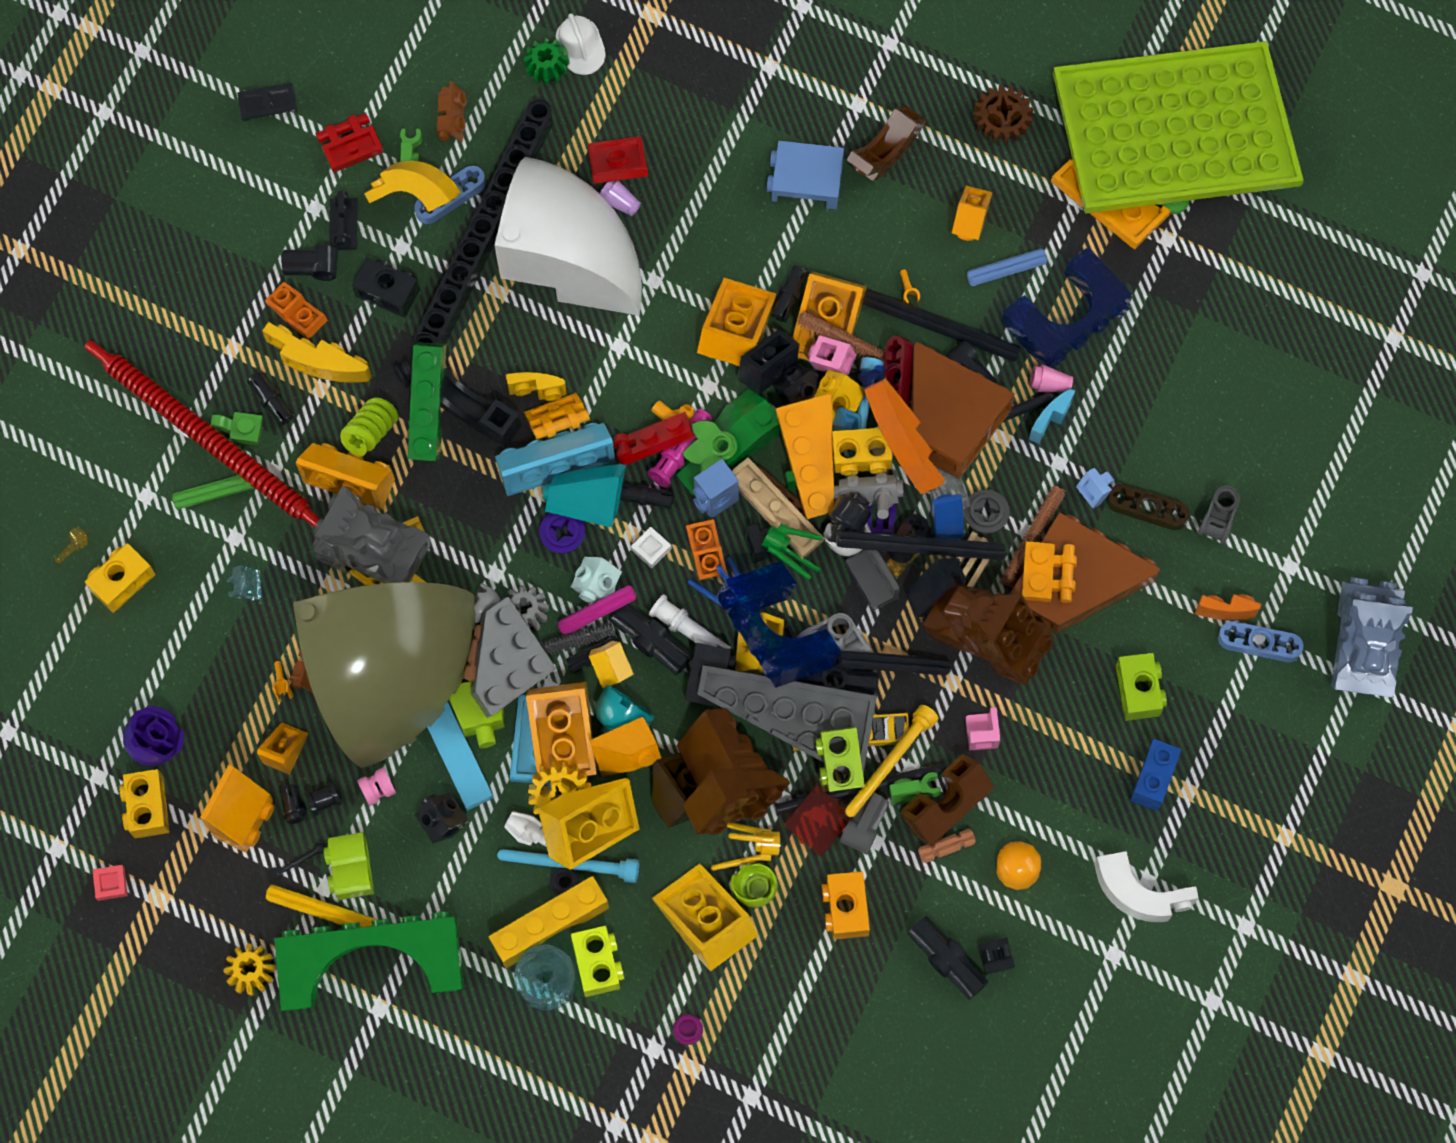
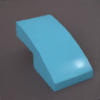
(1053, 412)

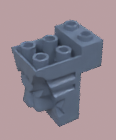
(1369, 637)

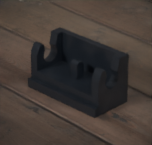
(267, 101)
(934, 584)

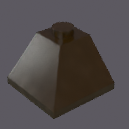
(672, 788)

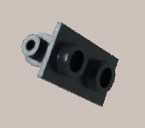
(343, 222)

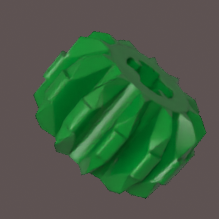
(546, 61)

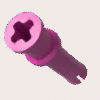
(673, 457)

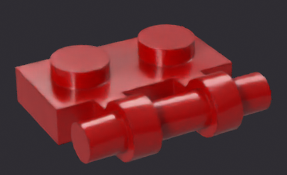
(351, 148)

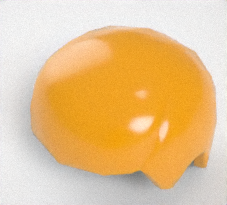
(1018, 865)

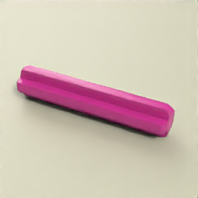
(597, 610)

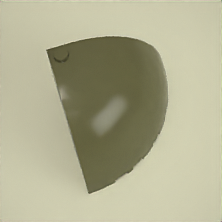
(384, 660)

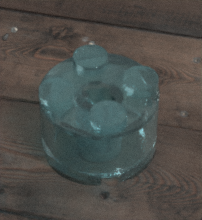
(530, 970)

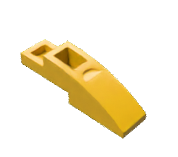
(323, 361)

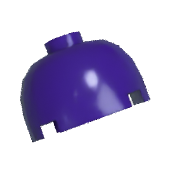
(152, 736)

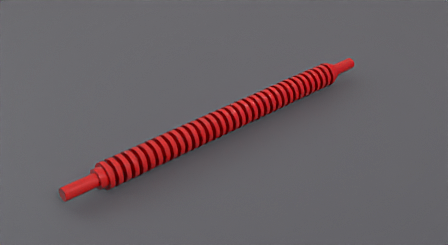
(204, 434)

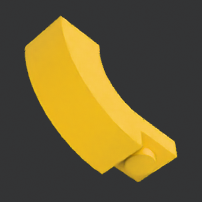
(418, 178)

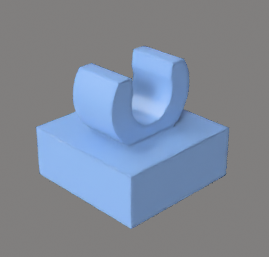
(1095, 487)

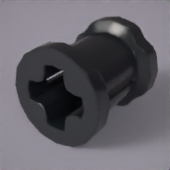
(323, 798)

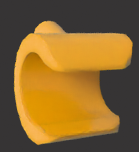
(908, 287)
(281, 685)

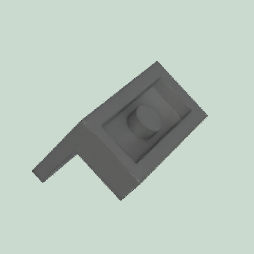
(873, 578)

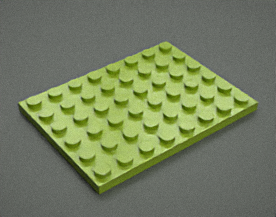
(1176, 127)

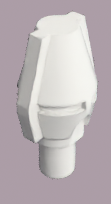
(525, 828)

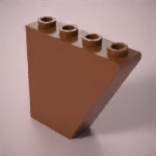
(955, 409)
(1102, 574)

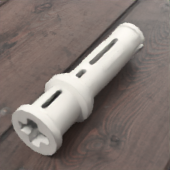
(679, 621)

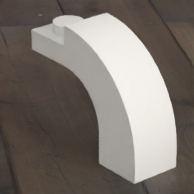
(1132, 898)

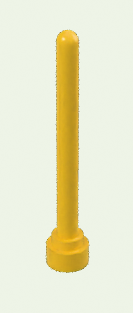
(923, 719)

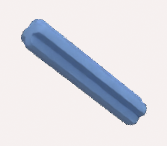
(1007, 267)

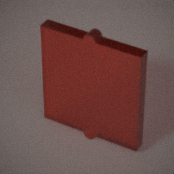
(818, 820)

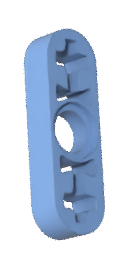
(470, 191)
(1279, 653)

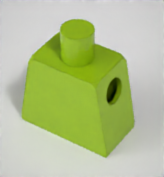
(472, 718)

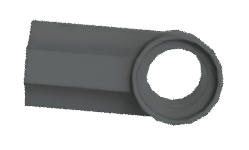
(863, 827)

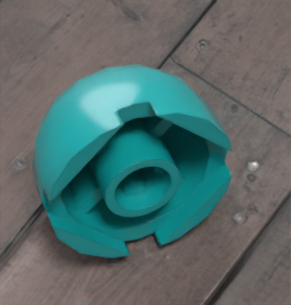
(617, 709)

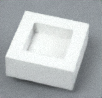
(651, 547)

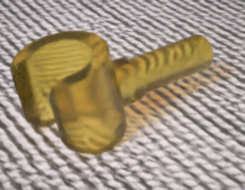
(79, 541)
(897, 568)

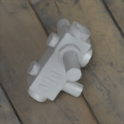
(879, 490)

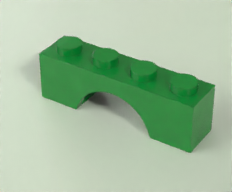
(426, 389)

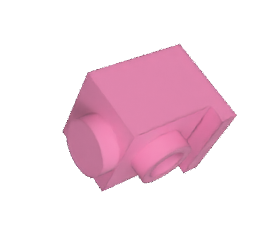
(825, 349)

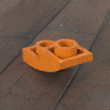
(296, 310)
(705, 549)
(1239, 607)

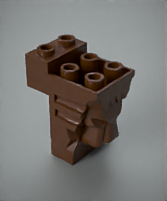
(991, 628)
(728, 774)

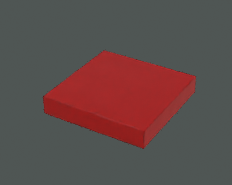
(617, 160)

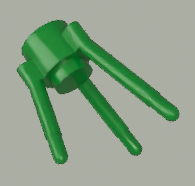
(777, 543)

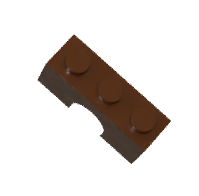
(965, 788)

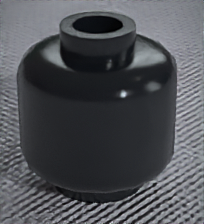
(850, 513)

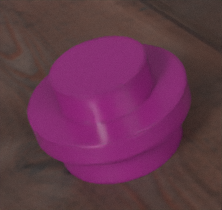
(688, 1029)

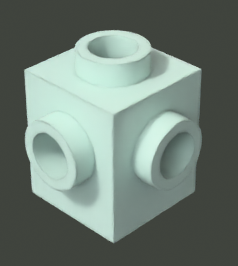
(595, 579)

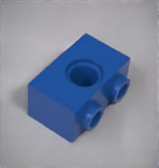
(1155, 775)

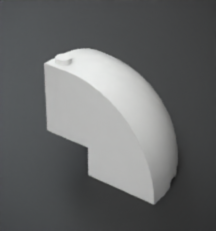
(568, 239)

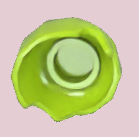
(754, 885)

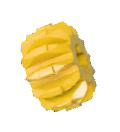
(250, 980)

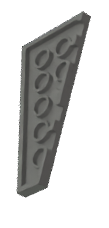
(792, 710)

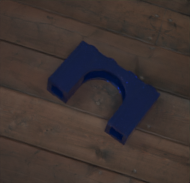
(1052, 341)
(780, 657)

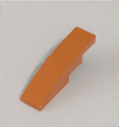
(899, 430)

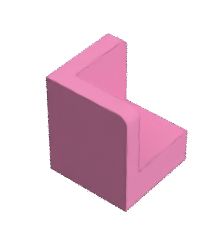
(983, 730)

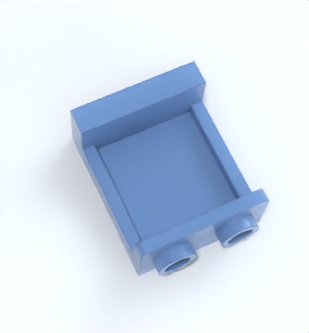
(806, 172)

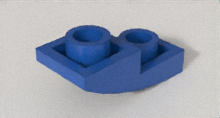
(948, 517)

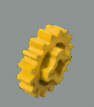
(558, 777)

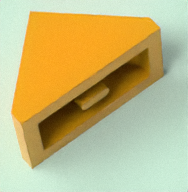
(282, 748)

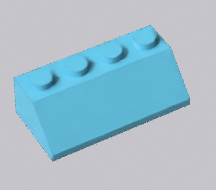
(566, 452)

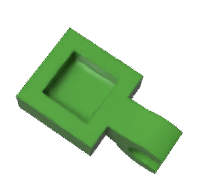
(408, 146)
(242, 429)
(906, 790)

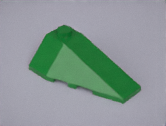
(750, 422)

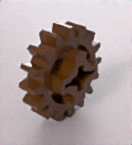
(1014, 109)

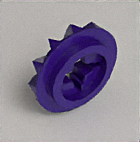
(567, 543)

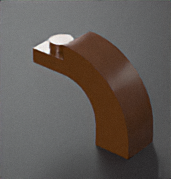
(889, 145)

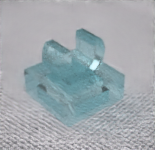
(246, 583)

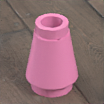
(1049, 380)

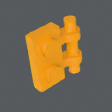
(557, 416)
(1038, 572)

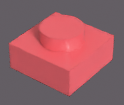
(110, 882)

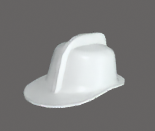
(582, 44)

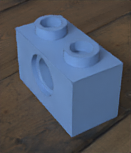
(715, 489)

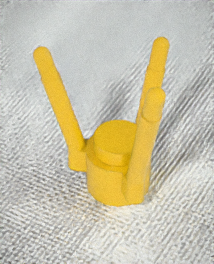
(765, 842)

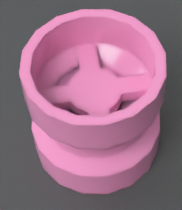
(370, 790)

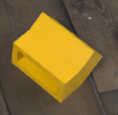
(610, 663)

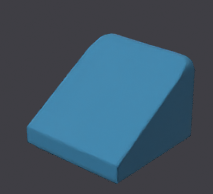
(846, 420)

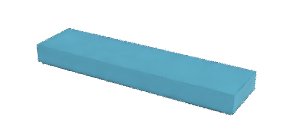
(459, 760)

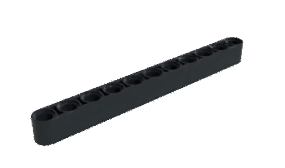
(483, 218)

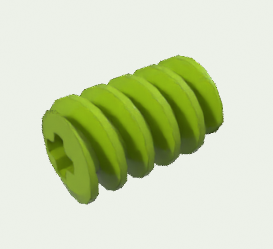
(368, 426)

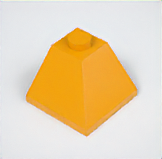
(625, 748)

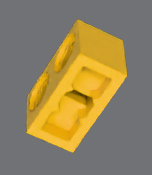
(861, 442)
(151, 802)

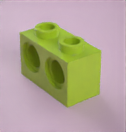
(848, 757)

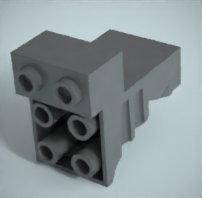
(368, 541)

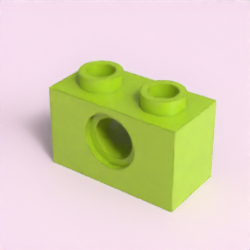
(1135, 702)

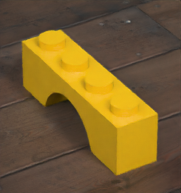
(566, 910)

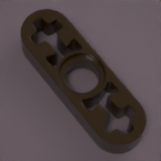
(1131, 492)

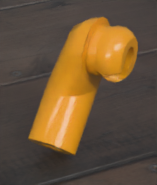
(665, 412)

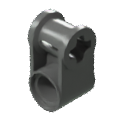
(1219, 519)

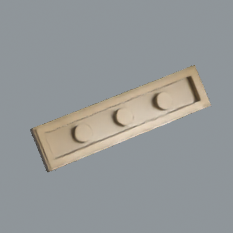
(774, 506)

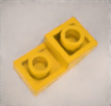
(548, 386)

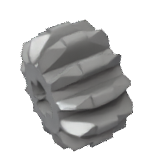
(536, 607)

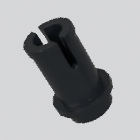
(292, 805)

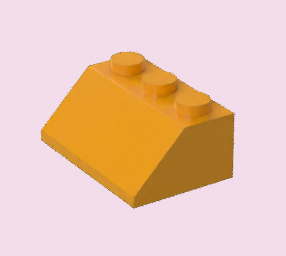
(331, 470)

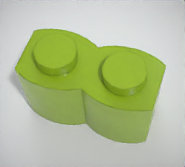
(350, 866)

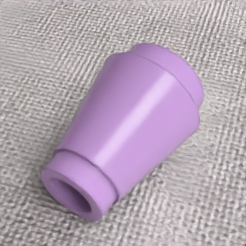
(620, 197)

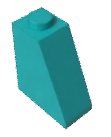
(586, 494)

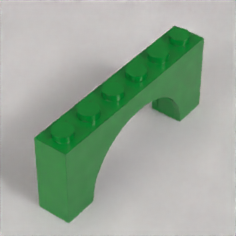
(307, 957)

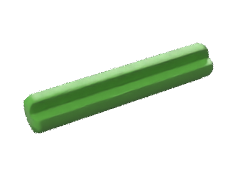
(210, 492)

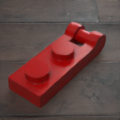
(653, 439)

